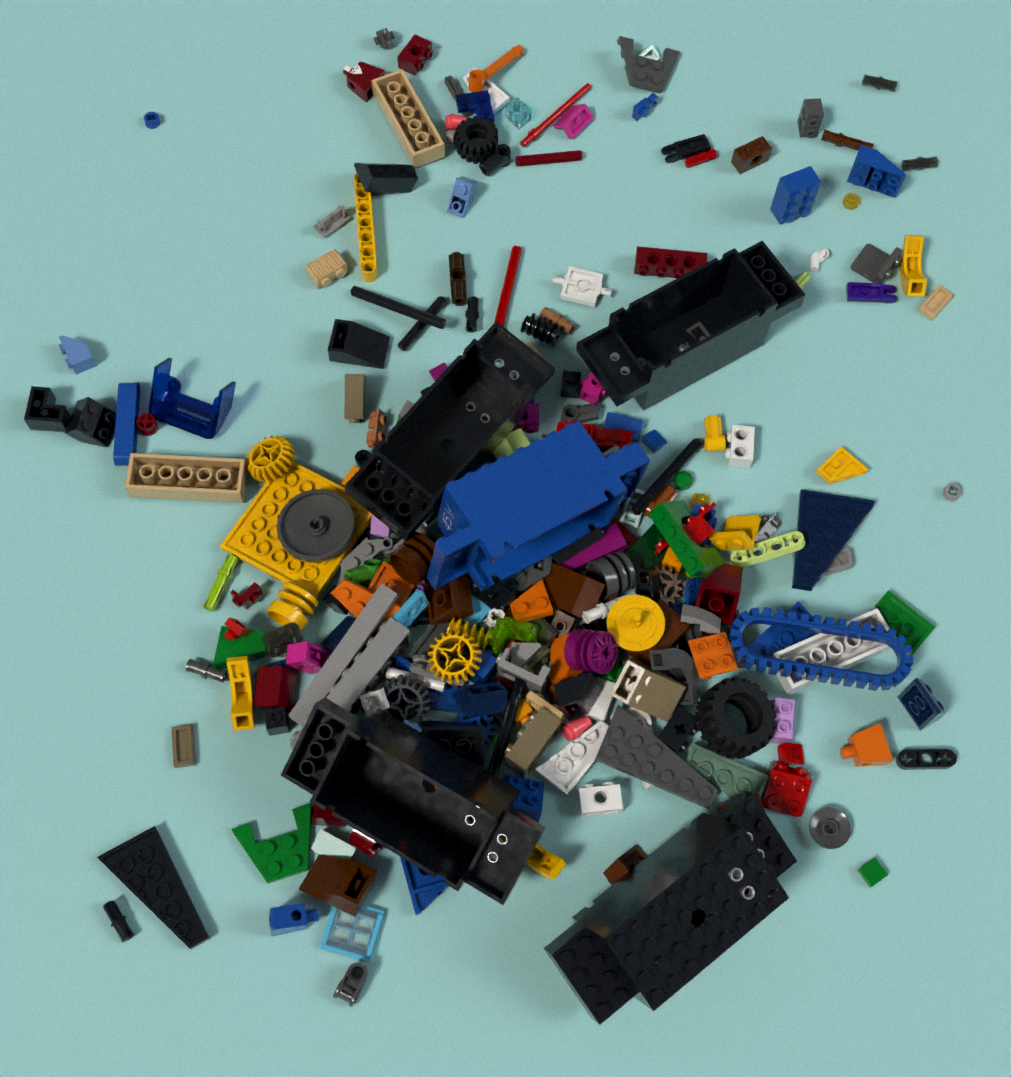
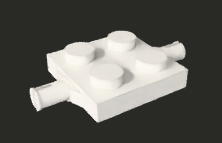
(581, 286)

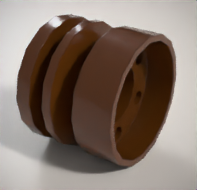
(413, 558)

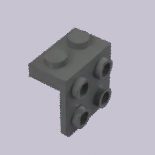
(875, 264)

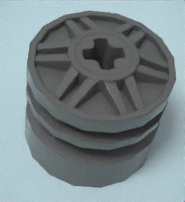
(614, 571)

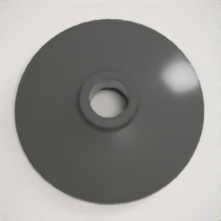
(836, 821)

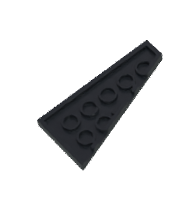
(153, 878)

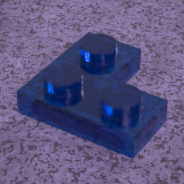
(476, 102)

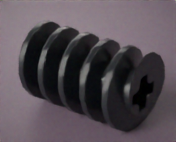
(541, 330)

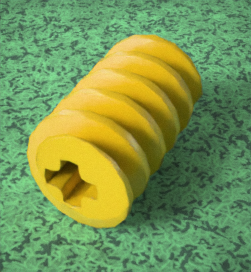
(479, 635)

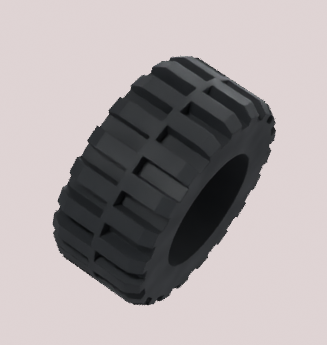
(755, 708)

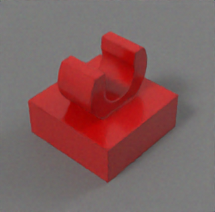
(236, 629)

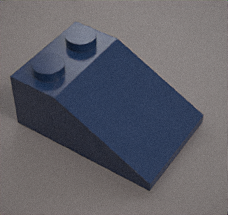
(921, 704)

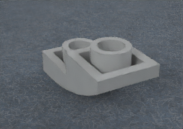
(694, 615)

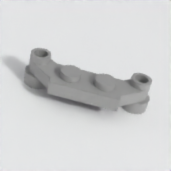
(365, 550)

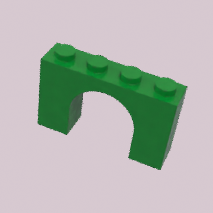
(669, 519)

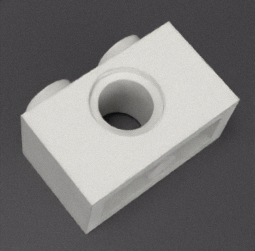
(590, 807)

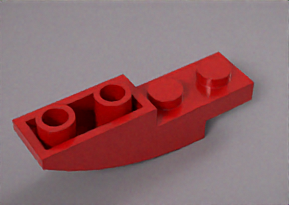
(604, 438)

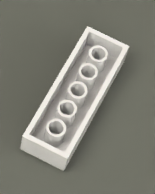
(832, 651)

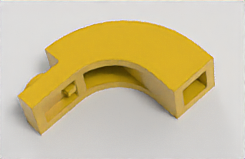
(910, 269)
(242, 693)
(544, 862)

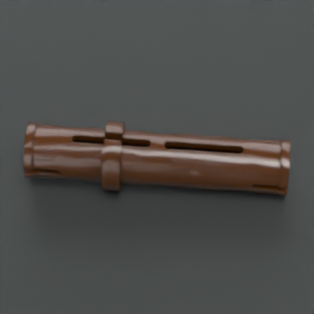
(842, 140)

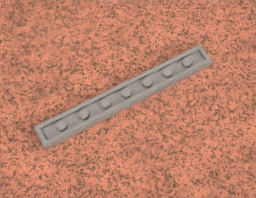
(344, 652)

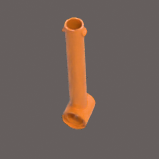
(478, 77)

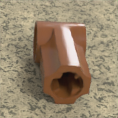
(666, 494)

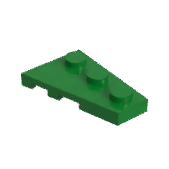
(904, 620)

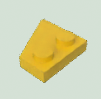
(841, 467)

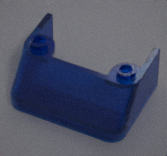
(183, 411)

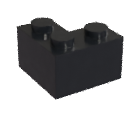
(43, 413)

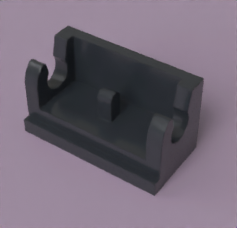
(495, 596)

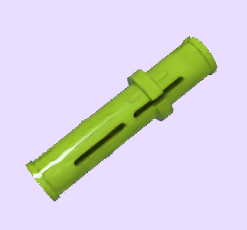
(220, 583)

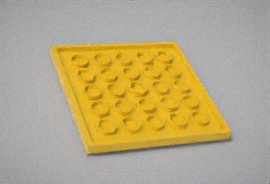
(256, 537)

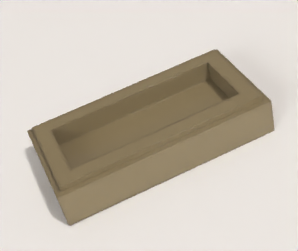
(183, 746)

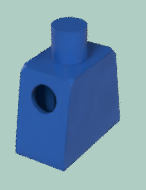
(281, 920)

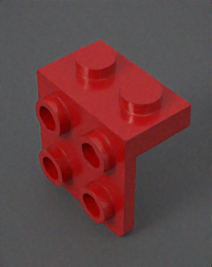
(787, 789)

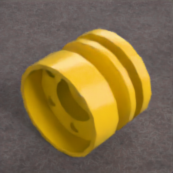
(293, 606)

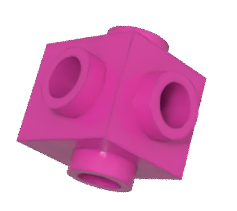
(591, 390)

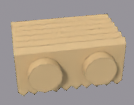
(326, 269)

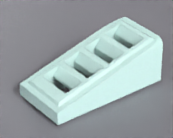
(638, 493)

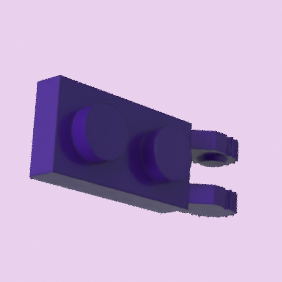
(870, 292)

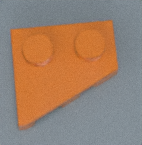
(532, 604)

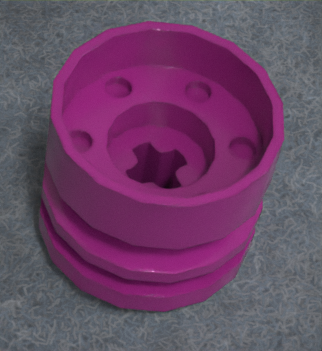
(590, 650)

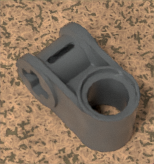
(351, 985)

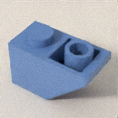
(462, 196)
(78, 354)

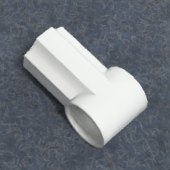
(491, 619)

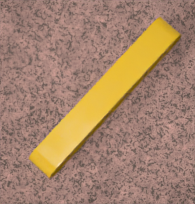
(365, 234)

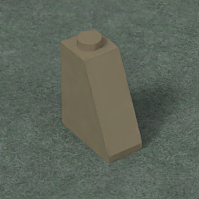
(355, 397)

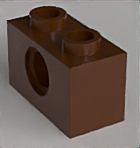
(751, 155)

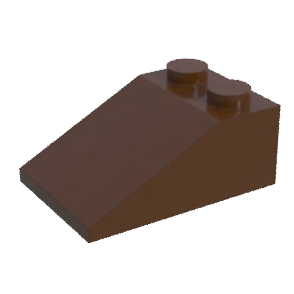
(572, 590)

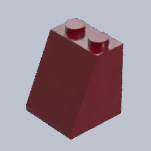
(721, 592)

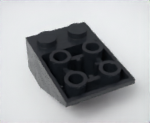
(357, 345)

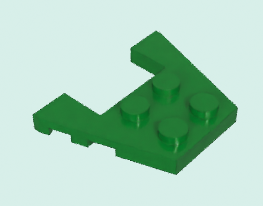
(283, 854)

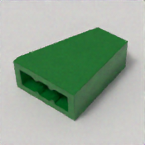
(249, 646)

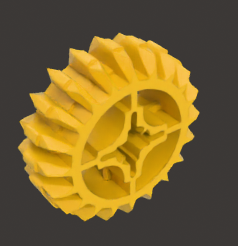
(270, 458)
(452, 664)

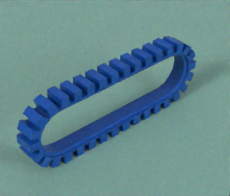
(886, 681)

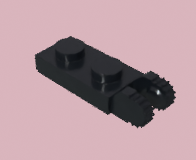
(686, 148)

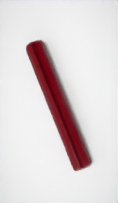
(547, 158)

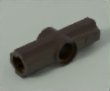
(458, 286)

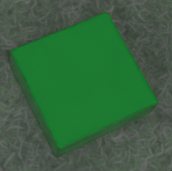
(872, 872)

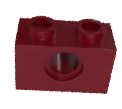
(415, 55)

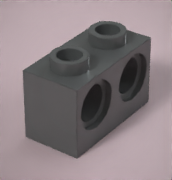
(810, 118)

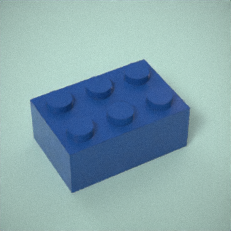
(795, 195)

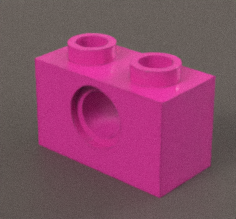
(306, 657)

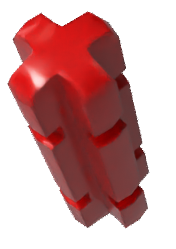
(700, 158)

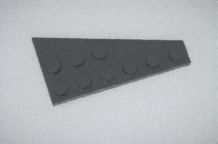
(642, 755)

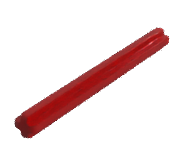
(508, 285)

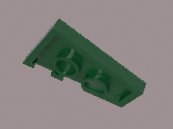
(642, 551)

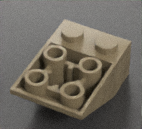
(647, 689)

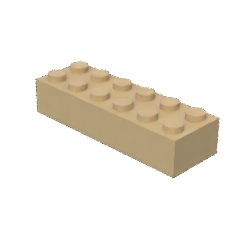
(408, 118)
(186, 478)

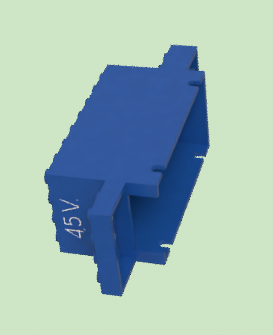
(530, 505)

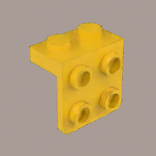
(737, 534)

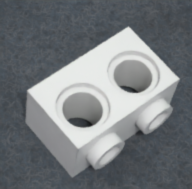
(744, 446)

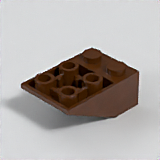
(339, 882)

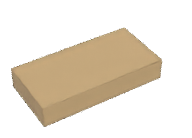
(935, 302)

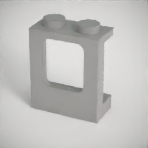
(511, 671)

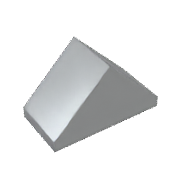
(524, 653)

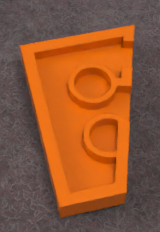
(355, 598)

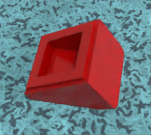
(790, 753)

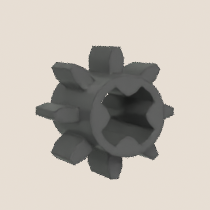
(384, 38)

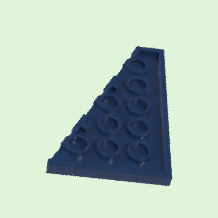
(827, 526)

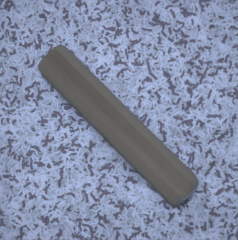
(454, 90)

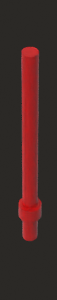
(535, 132)

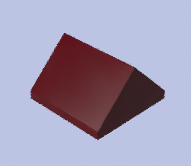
(275, 688)

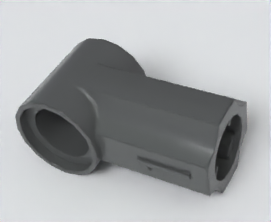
(579, 413)

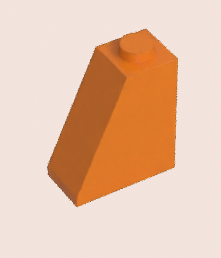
(558, 666)

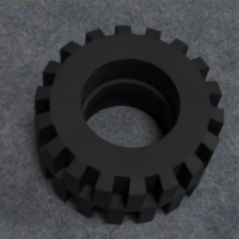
(476, 128)

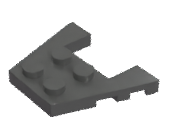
(646, 72)

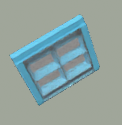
(352, 934)

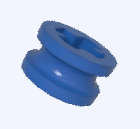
(153, 123)

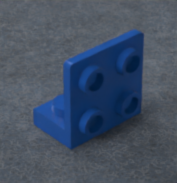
(530, 798)

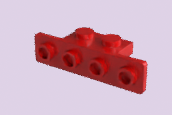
(696, 528)

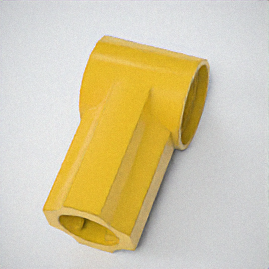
(714, 440)

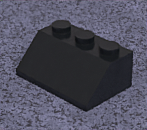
(386, 177)

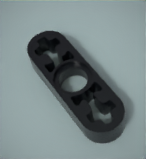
(910, 754)

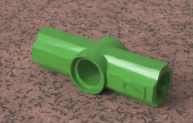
(366, 572)

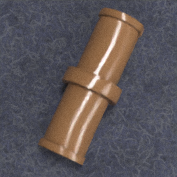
(558, 319)

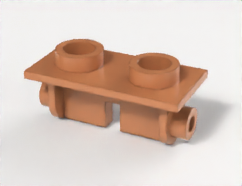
(378, 422)

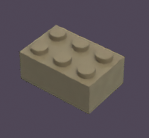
(532, 742)

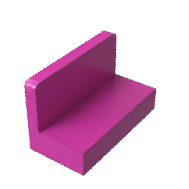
(574, 120)

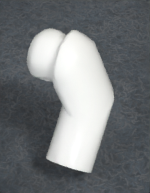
(816, 258)

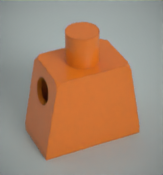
(868, 748)

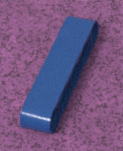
(126, 426)

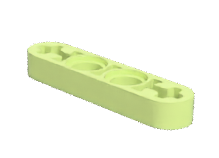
(768, 552)

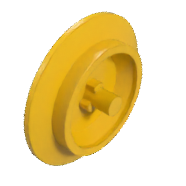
(636, 623)

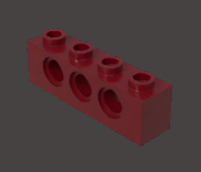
(663, 259)

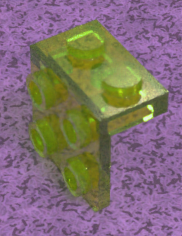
(508, 627)

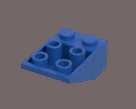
(876, 172)

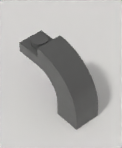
(681, 667)

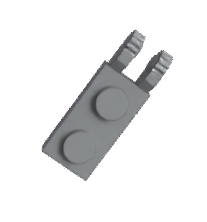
(422, 667)

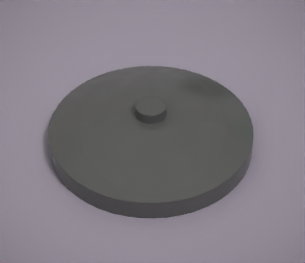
(316, 526)

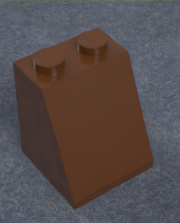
(672, 634)

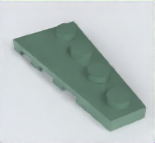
(725, 773)

